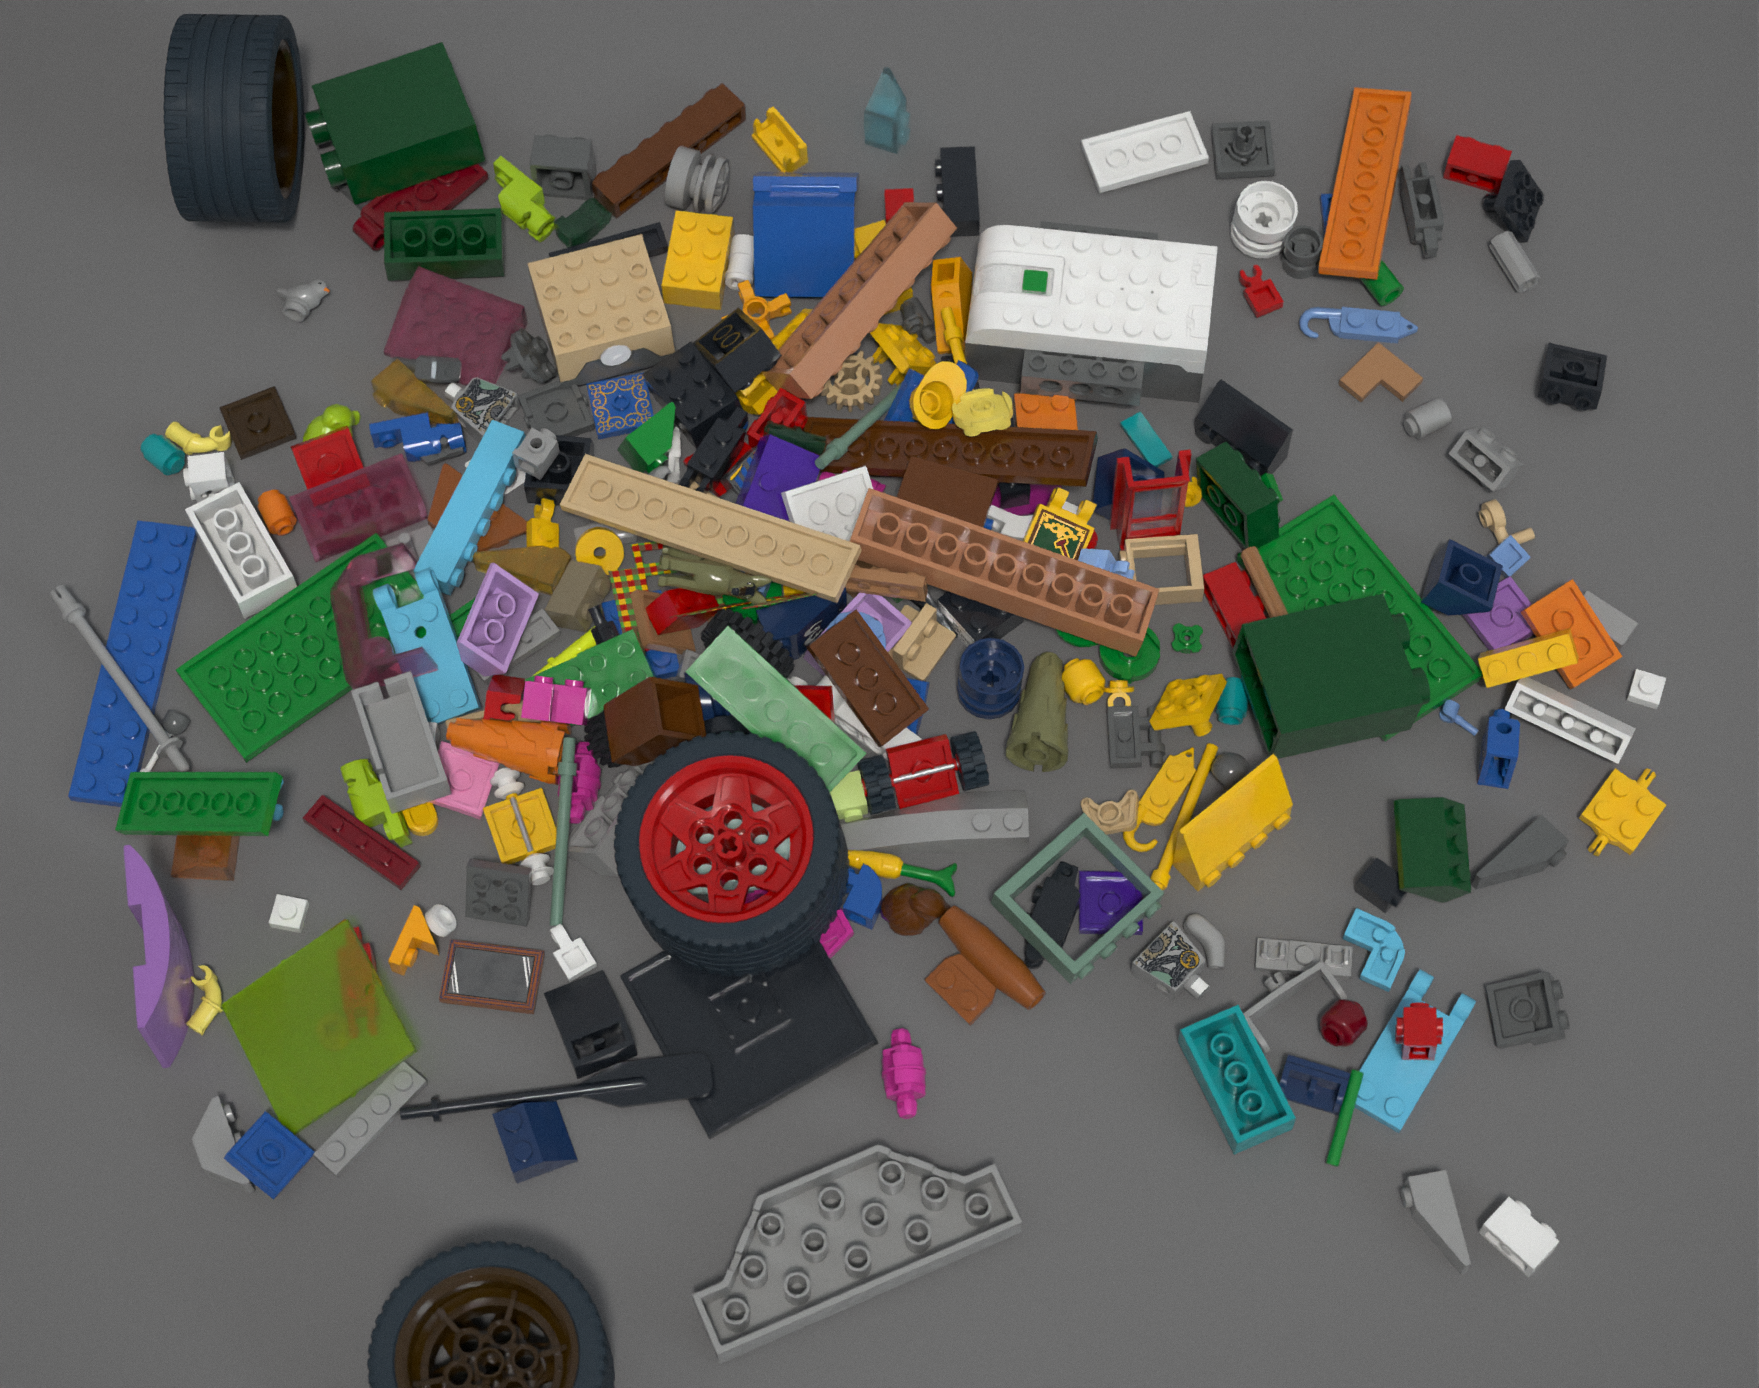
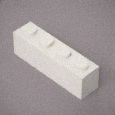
(1570, 719)

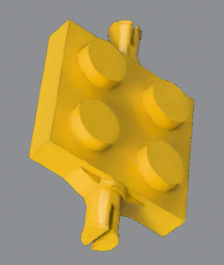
(1622, 811)

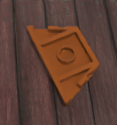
(504, 523)

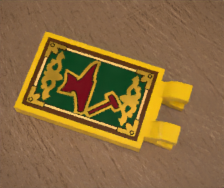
(1060, 529)

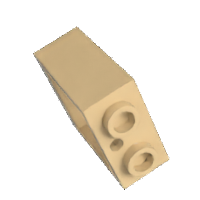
(1170, 546)

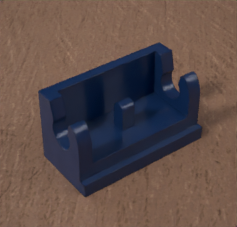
(1314, 1084)

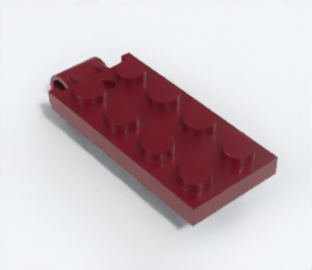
(434, 194)

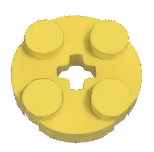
(983, 411)

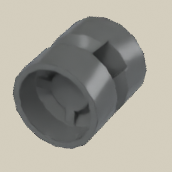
(1302, 252)

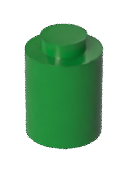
(1386, 287)

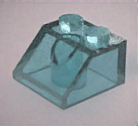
(887, 115)

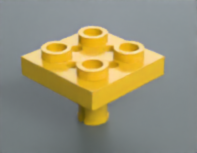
(1189, 703)

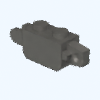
(1422, 208)

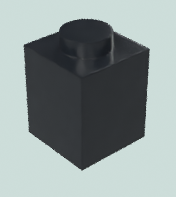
(1381, 886)

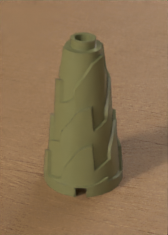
(1040, 725)

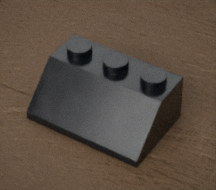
(1245, 427)

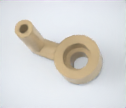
(1494, 518)

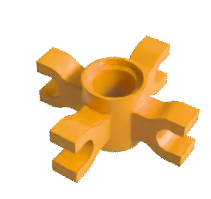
(756, 305)

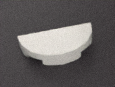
(673, 457)

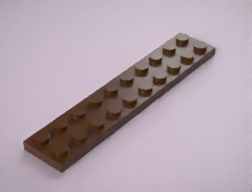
(1006, 455)

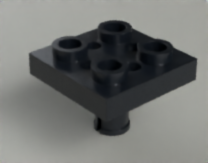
(1517, 201)

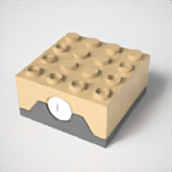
(601, 311)

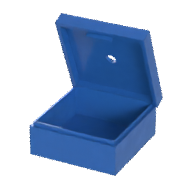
(802, 231)

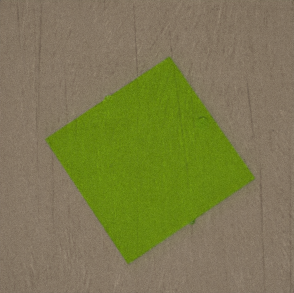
(318, 1027)

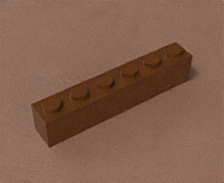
(648, 165)

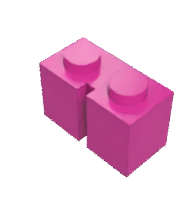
(556, 702)

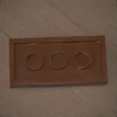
(867, 678)

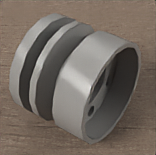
(691, 180)

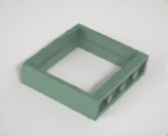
(1004, 899)

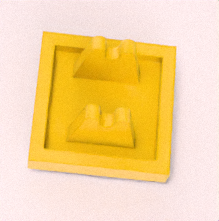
(903, 351)

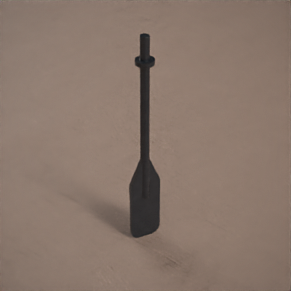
(619, 1085)

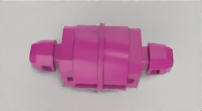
(585, 783)
(903, 1073)

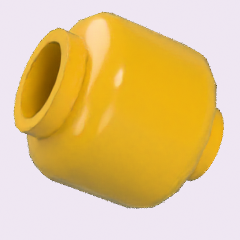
(1083, 681)

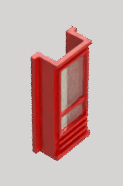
(1149, 505)

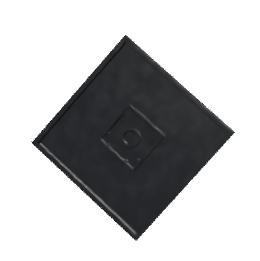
(757, 1030)

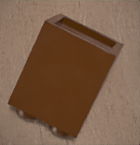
(652, 720)

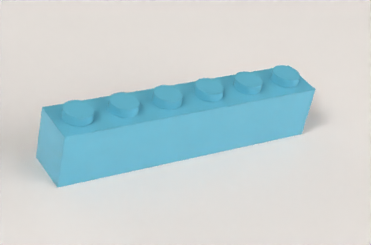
(472, 506)

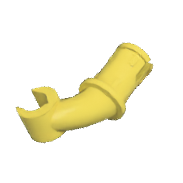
(195, 443)
(210, 1003)

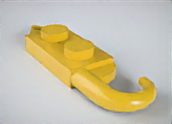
(1162, 796)

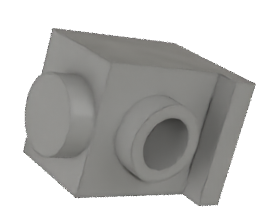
(536, 460)

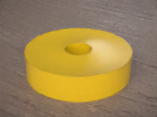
(604, 538)

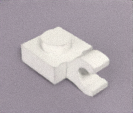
(573, 955)

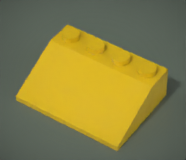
(1233, 825)

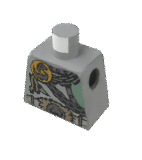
(480, 404)
(1172, 965)

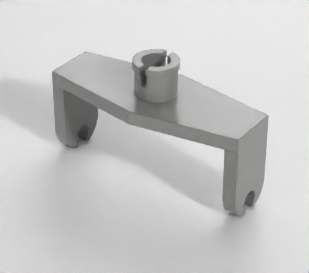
(1284, 990)

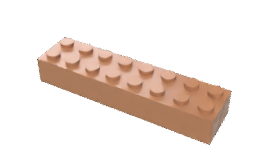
(860, 299)

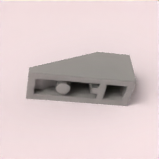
(1436, 1213)

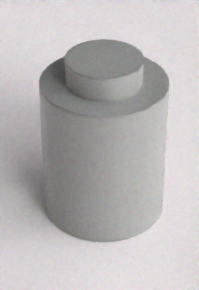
(1427, 418)

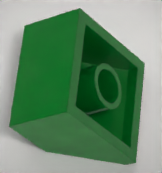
(650, 442)

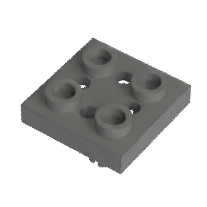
(1241, 141)
(500, 887)

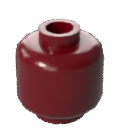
(1343, 1023)

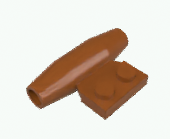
(982, 967)

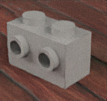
(1486, 458)

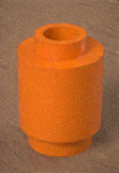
(276, 512)

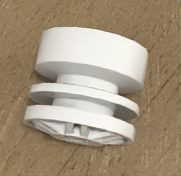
(1263, 219)

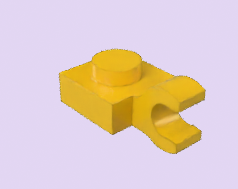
(540, 528)

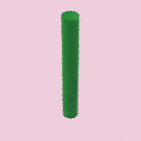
(1344, 1118)

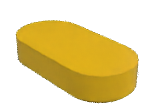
(421, 819)

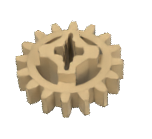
(850, 383)

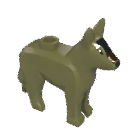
(709, 576)

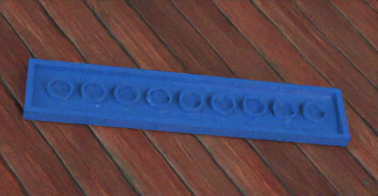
(140, 646)

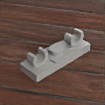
(1298, 956)

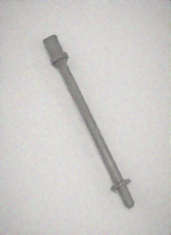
(74, 614)

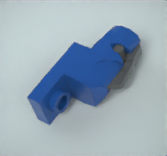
(419, 438)

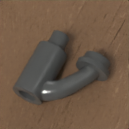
(917, 320)

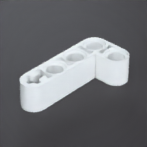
(850, 723)

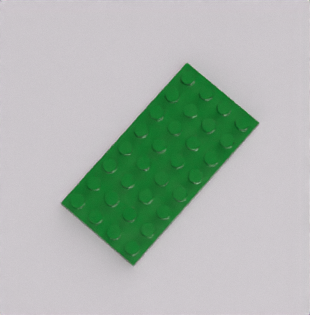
(1332, 560)
(285, 659)

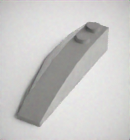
(947, 825)
(594, 837)

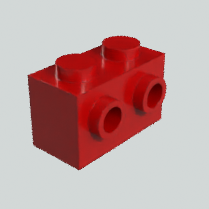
(781, 409)
(1419, 1032)

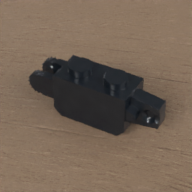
(716, 452)
(1054, 909)

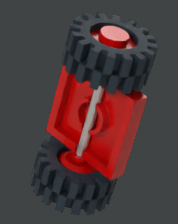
(923, 771)

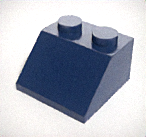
(1106, 473)
(1461, 581)
(534, 1139)

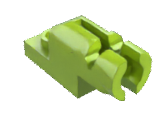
(522, 200)
(370, 801)

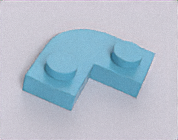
(1385, 948)

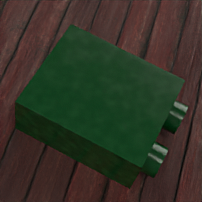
(394, 124)
(1330, 676)

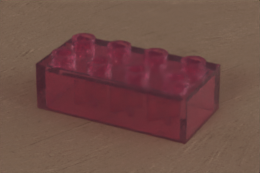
(358, 506)

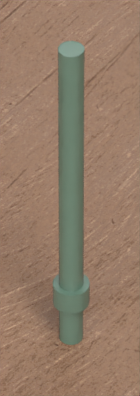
(838, 446)
(567, 770)

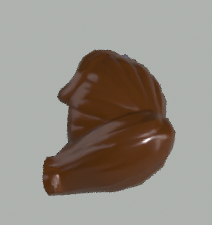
(912, 909)

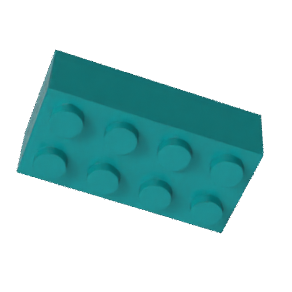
(1236, 1079)

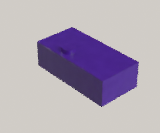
(773, 470)

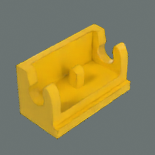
(780, 142)

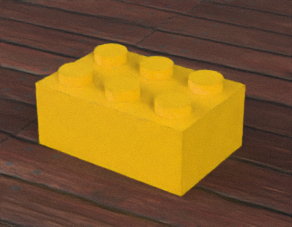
(697, 260)

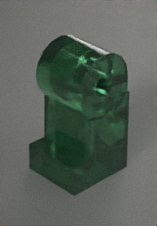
(582, 223)

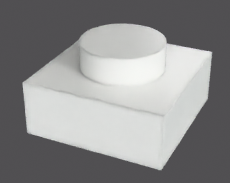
(1646, 689)
(289, 913)

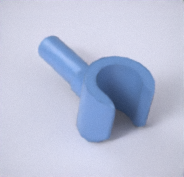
(1449, 715)

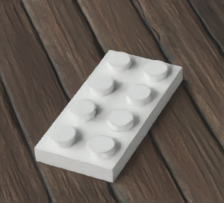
(1144, 152)

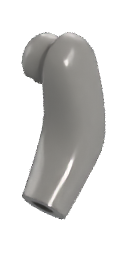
(1209, 937)

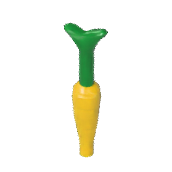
(892, 867)

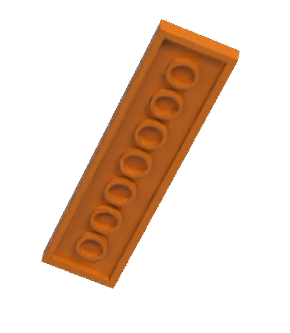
(1365, 183)

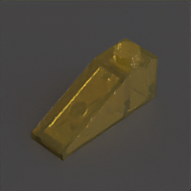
(408, 396)
(534, 566)

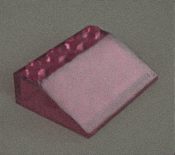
(456, 322)

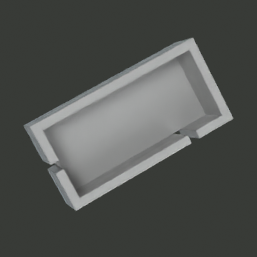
(401, 743)

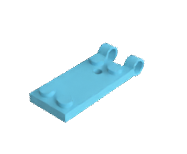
(450, 689)
(1395, 1085)

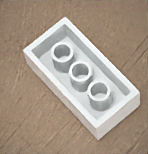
(241, 549)

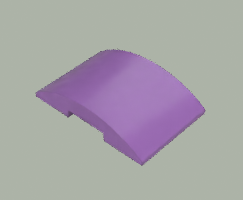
(164, 984)

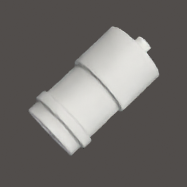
(740, 261)

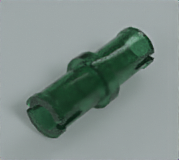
(796, 436)

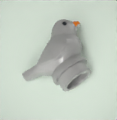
(302, 298)

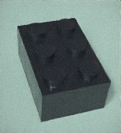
(738, 350)
(694, 389)

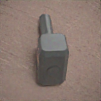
(434, 368)

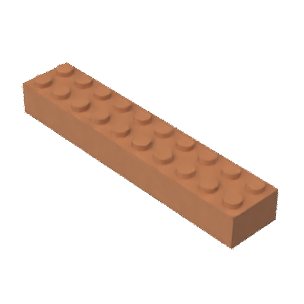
(1004, 572)

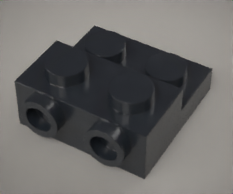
(1572, 377)

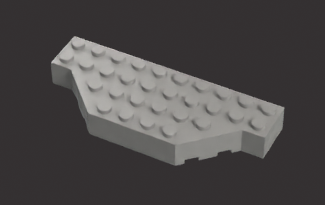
(846, 1240)

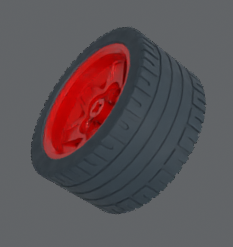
(670, 806)

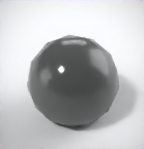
(1230, 769)

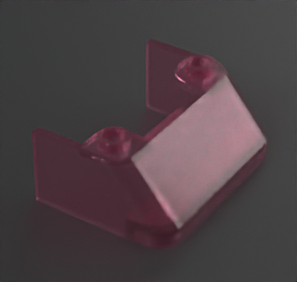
(363, 657)

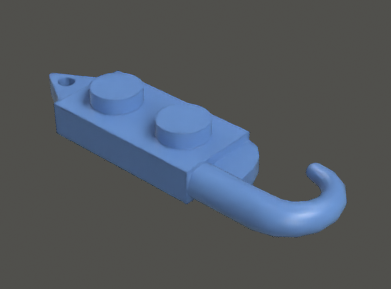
(1360, 324)

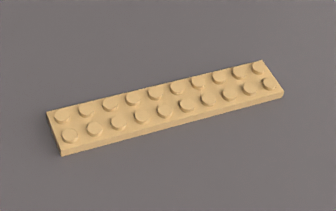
(711, 527)

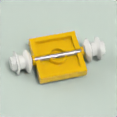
(521, 825)

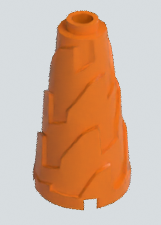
(519, 745)

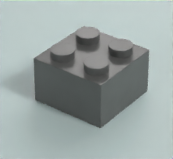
(563, 166)

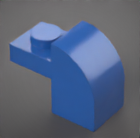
(864, 897)

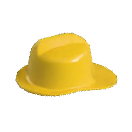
(935, 395)

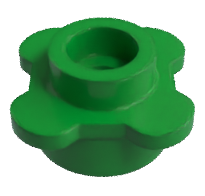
(1187, 646)

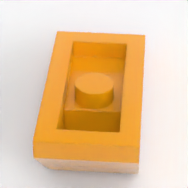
(413, 936)

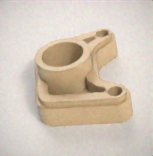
(1114, 816)

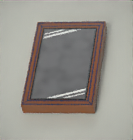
(492, 976)

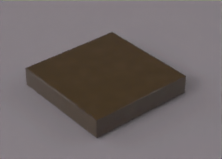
(257, 423)

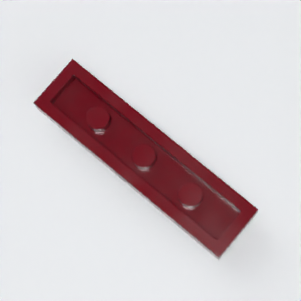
(361, 842)

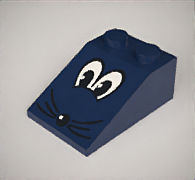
(800, 621)

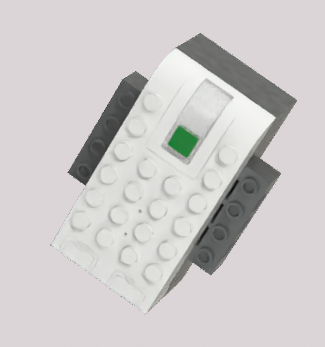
(1091, 312)

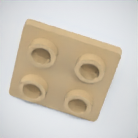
(922, 643)

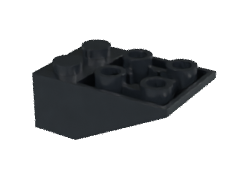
(590, 1024)

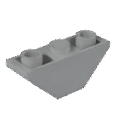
(212, 1142)

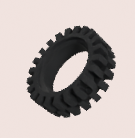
(752, 634)

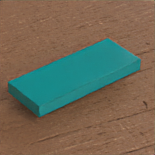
(1146, 440)

